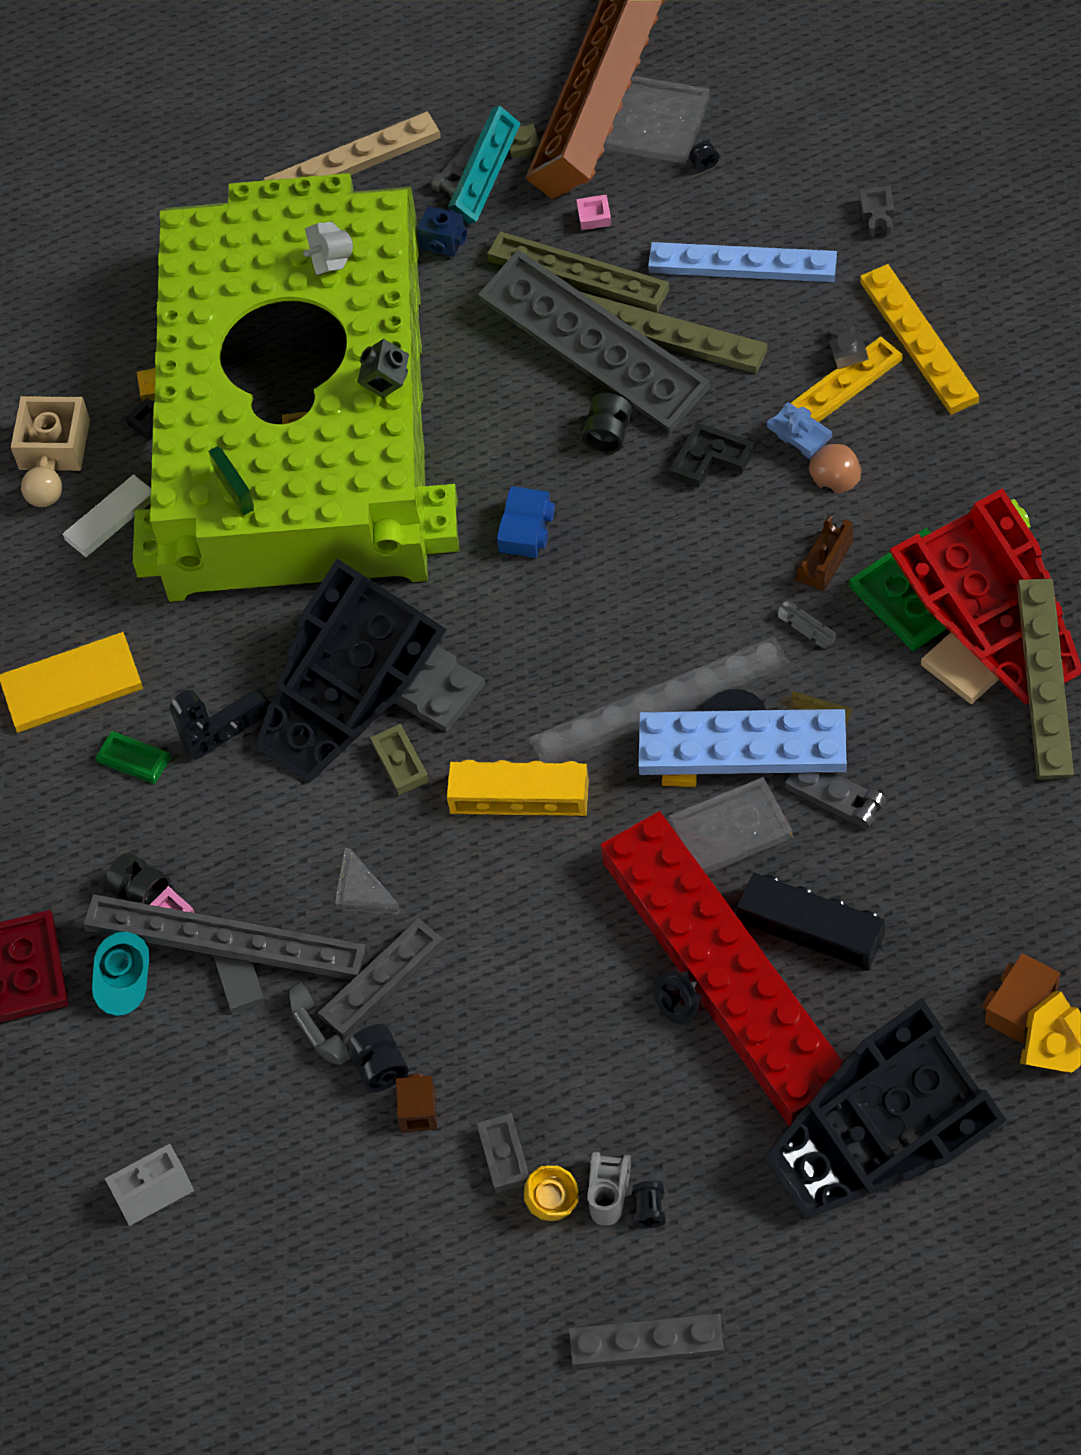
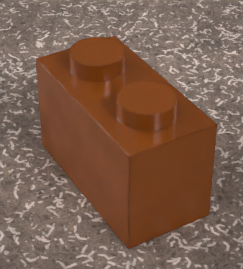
(1022, 989)

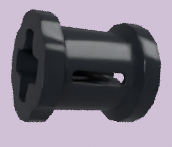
(648, 1204)

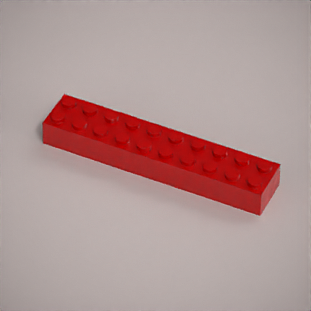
(719, 954)

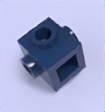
(441, 231)

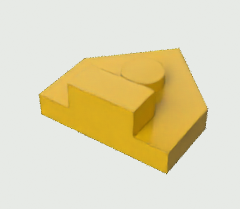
(1053, 1035)

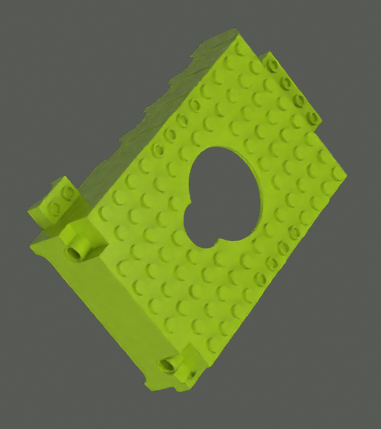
(342, 475)

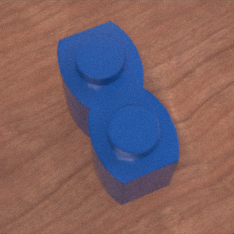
(524, 522)

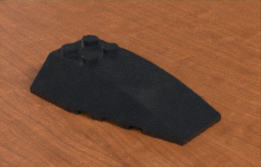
(344, 669)
(883, 1117)

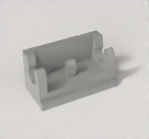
(149, 1184)

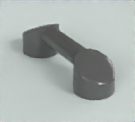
(331, 1049)

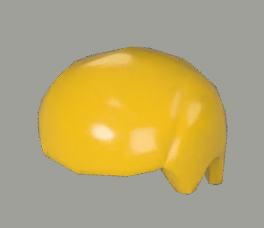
(551, 1193)

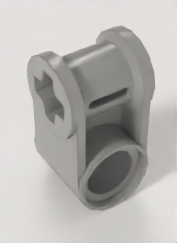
(608, 1182)

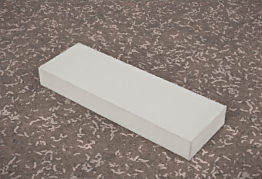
(108, 516)

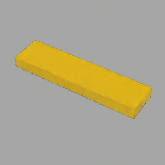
(848, 381)

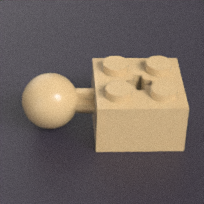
(47, 438)

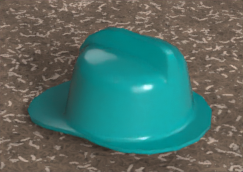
(120, 973)

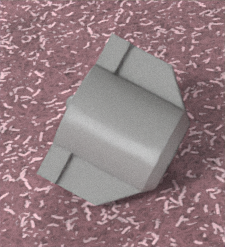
(328, 247)

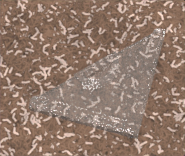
(361, 890)

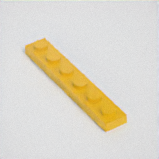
(919, 339)

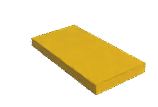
(70, 682)

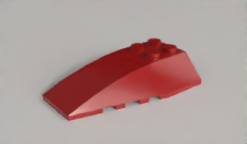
(970, 582)

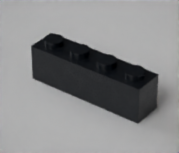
(811, 920)

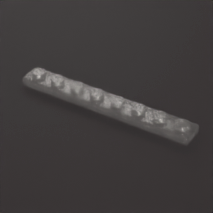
(669, 696)

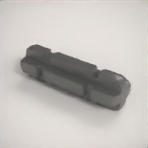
(806, 624)

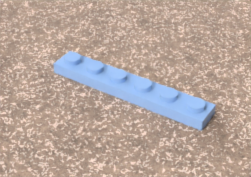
(742, 262)

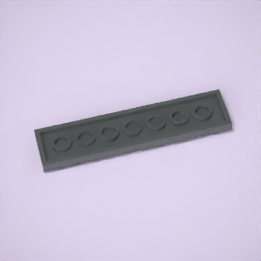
(594, 341)

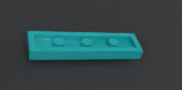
(484, 164)

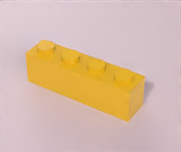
(518, 788)

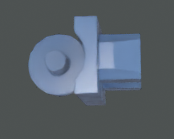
(799, 429)

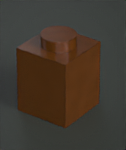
(416, 1103)

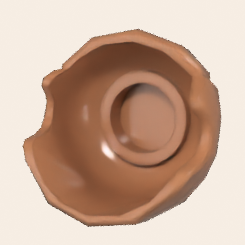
(835, 468)

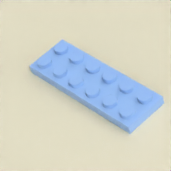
(742, 742)

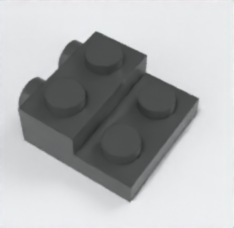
(441, 690)

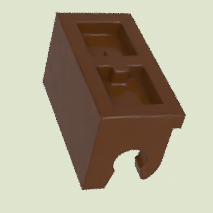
(825, 554)

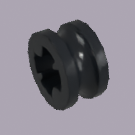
(704, 156)

